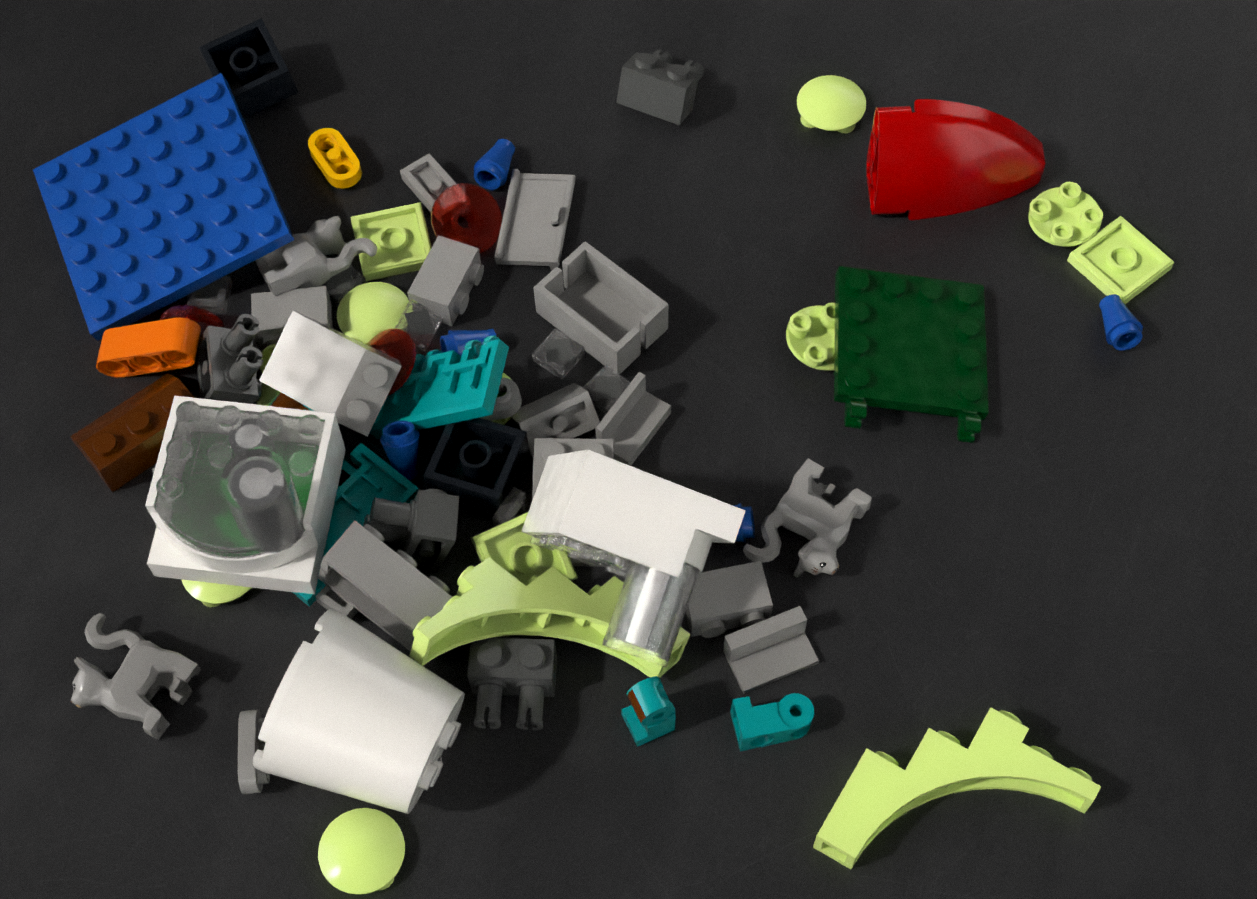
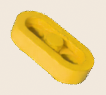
(336, 160)

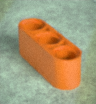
(148, 347)

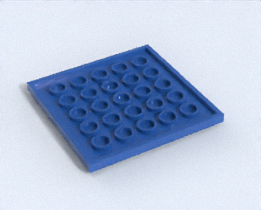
(161, 206)

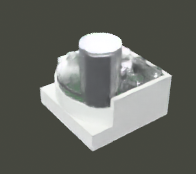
(244, 494)
(641, 531)

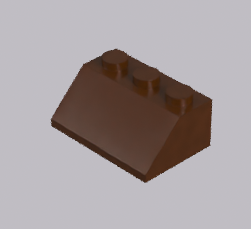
(131, 434)

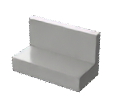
(557, 415)
(633, 420)
(769, 650)

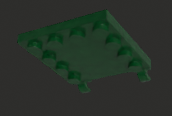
(910, 347)

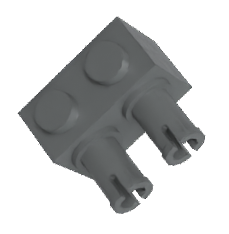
(658, 86)
(230, 362)
(419, 528)
(514, 669)

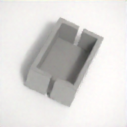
(601, 307)
(382, 582)

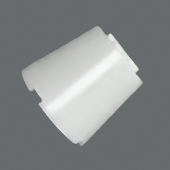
(359, 718)

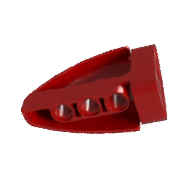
(947, 159)

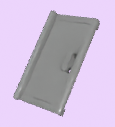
(529, 217)

